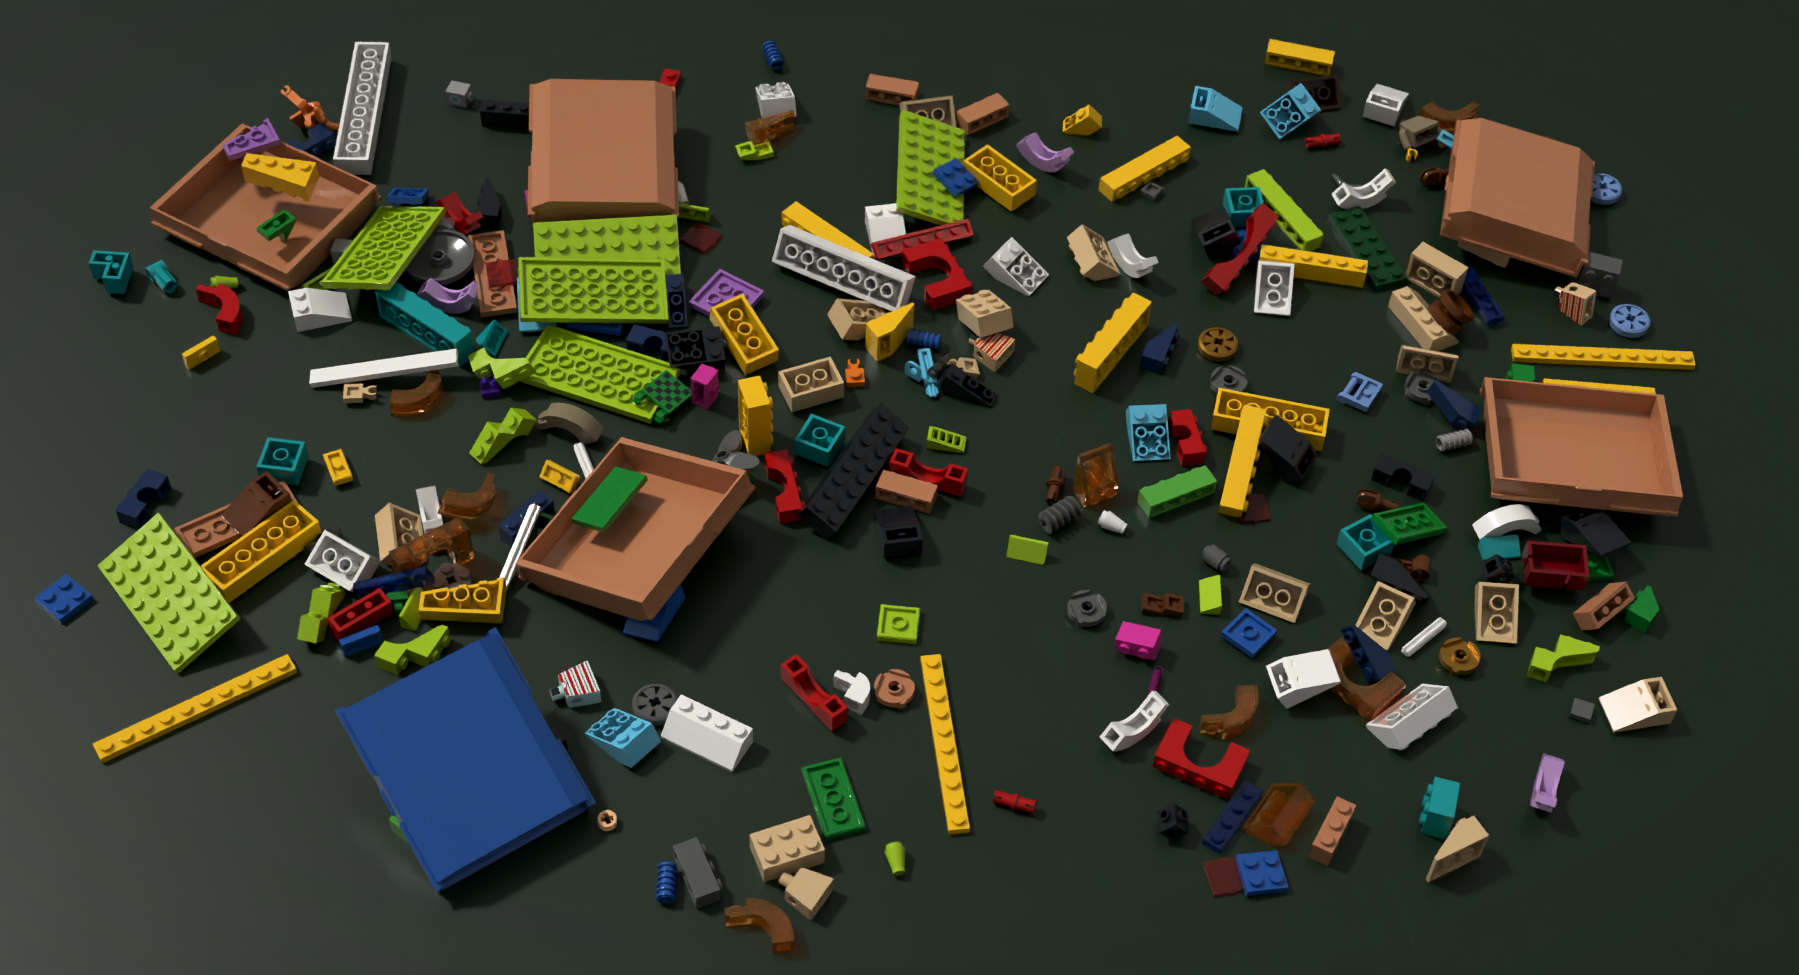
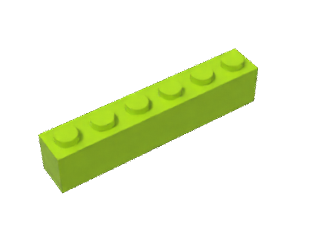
(1291, 217)

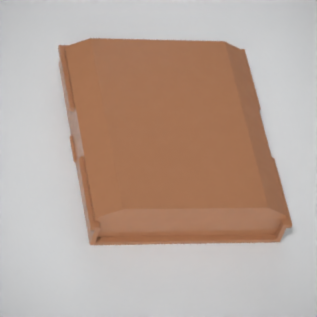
(601, 150)
(1519, 195)
(222, 213)
(1556, 434)
(651, 541)

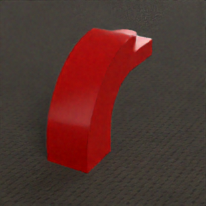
(458, 215)
(230, 316)

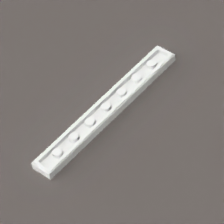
(383, 368)

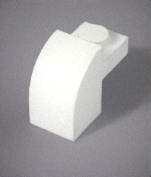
(856, 690)

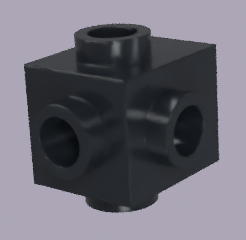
(1497, 569)
(1173, 821)

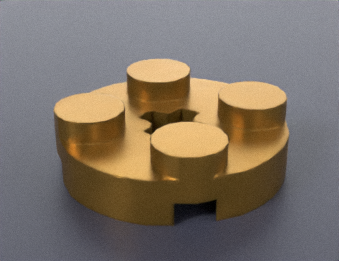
(1455, 665)

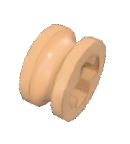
(611, 816)

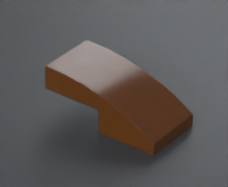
(1163, 606)

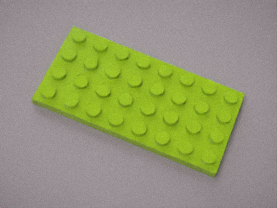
(921, 149)
(611, 239)
(384, 248)
(592, 290)
(595, 372)
(168, 592)

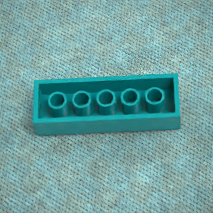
(424, 322)

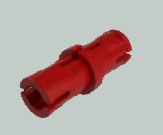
(1322, 140)
(1015, 801)

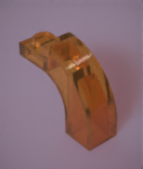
(1447, 118)
(418, 399)
(469, 504)
(1236, 721)
(766, 916)

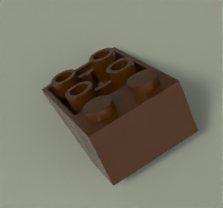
(256, 503)

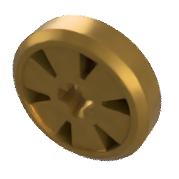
(1218, 344)

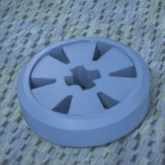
(1606, 189)
(1629, 320)

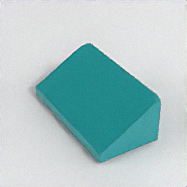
(1505, 546)

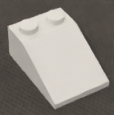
(883, 222)
(1274, 288)
(318, 308)

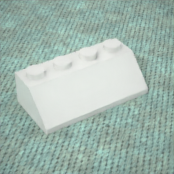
(1413, 715)
(707, 733)

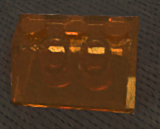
(1279, 813)

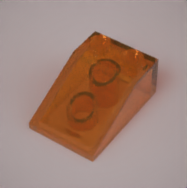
(1096, 475)

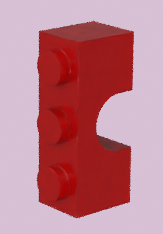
(1184, 425)

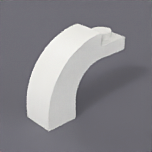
(1365, 195)
(1128, 257)
(429, 508)
(1505, 520)
(1129, 731)

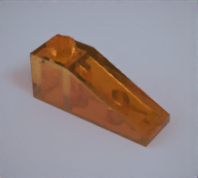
(770, 127)

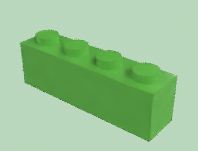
(1177, 491)

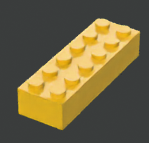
(1112, 342)
(1304, 418)
(262, 550)

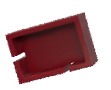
(1555, 565)

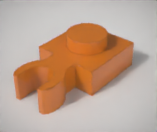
(854, 375)

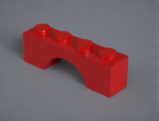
(779, 469)
(949, 479)
(828, 708)

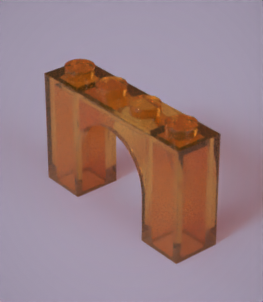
(451, 536)
(1367, 700)

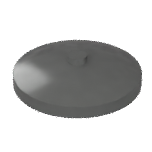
(443, 257)

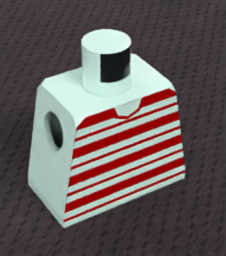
(577, 686)

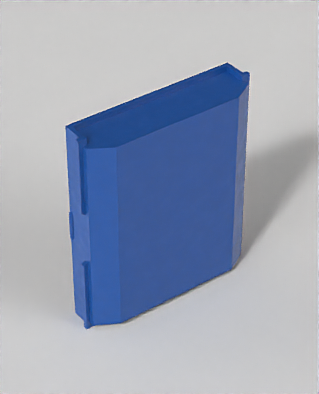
(466, 760)

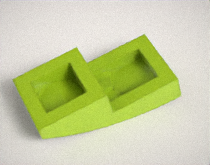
(760, 151)

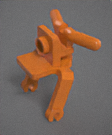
(309, 113)

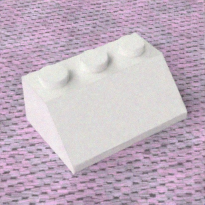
(341, 561)

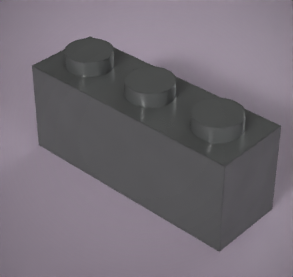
(697, 872)

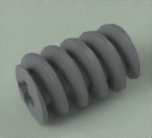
(1059, 514)

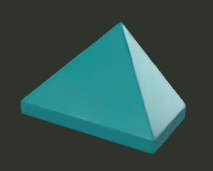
(492, 338)

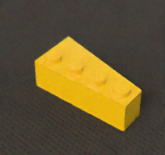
(281, 174)
(466, 603)

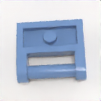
(1365, 394)

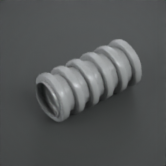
(1454, 440)

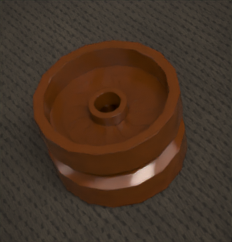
(1451, 312)

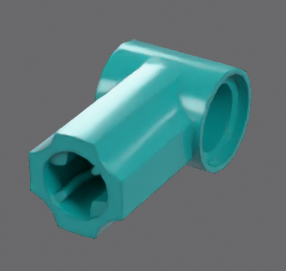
(160, 274)

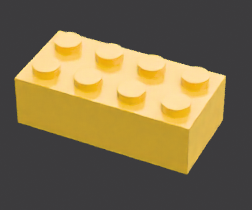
(1001, 178)
(744, 334)
(755, 415)

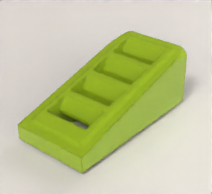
(936, 434)

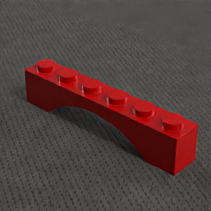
(1257, 225)

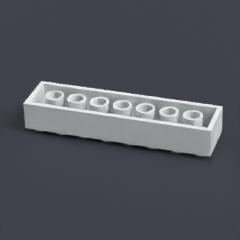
(843, 268)

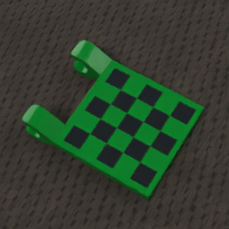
(666, 393)

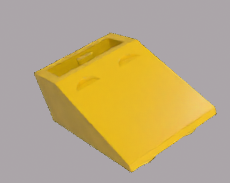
(888, 332)

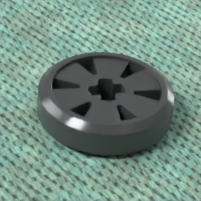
(648, 696)

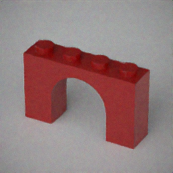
(937, 255)
(1217, 779)

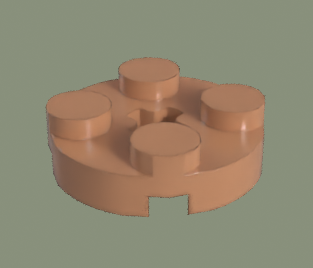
(894, 698)

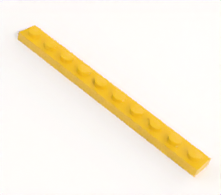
(1603, 356)
(194, 708)
(944, 745)

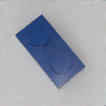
(360, 641)

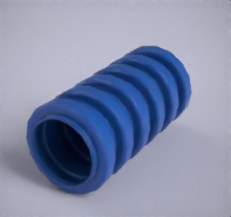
(773, 55)
(924, 339)
(666, 882)

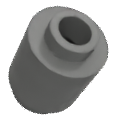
(1216, 557)

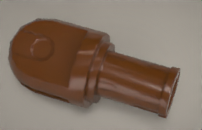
(1433, 176)
(1055, 484)
(1374, 501)

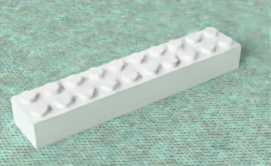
(362, 108)

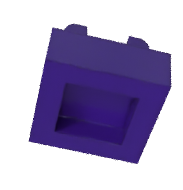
(490, 388)

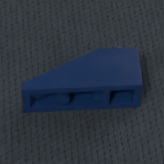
(1455, 408)

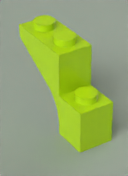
(504, 370)
(497, 435)
(322, 606)
(422, 651)
(1566, 653)

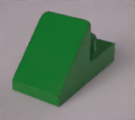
(278, 225)

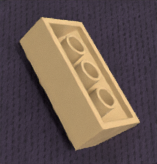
(1415, 316)

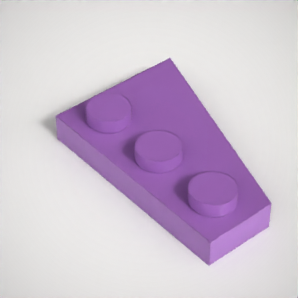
(256, 140)

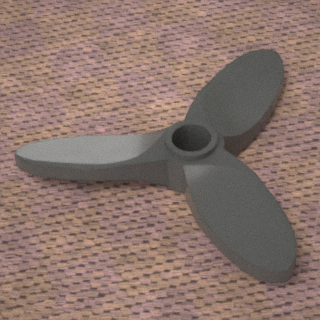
(730, 453)

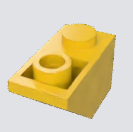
(1083, 122)

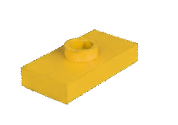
(201, 352)
(338, 467)
(559, 476)

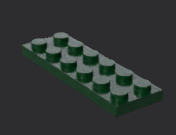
(1366, 244)

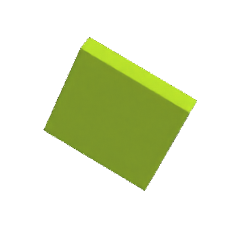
(898, 624)

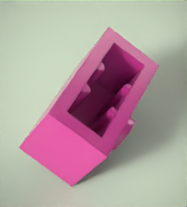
(704, 386)
(1138, 640)

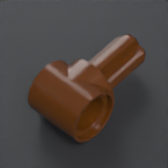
(1419, 566)

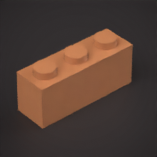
(890, 89)
(982, 113)
(906, 491)
(1603, 606)
(1332, 831)

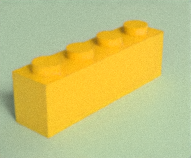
(1299, 57)

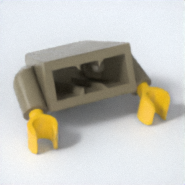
(1416, 133)

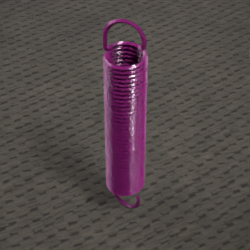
(1155, 681)

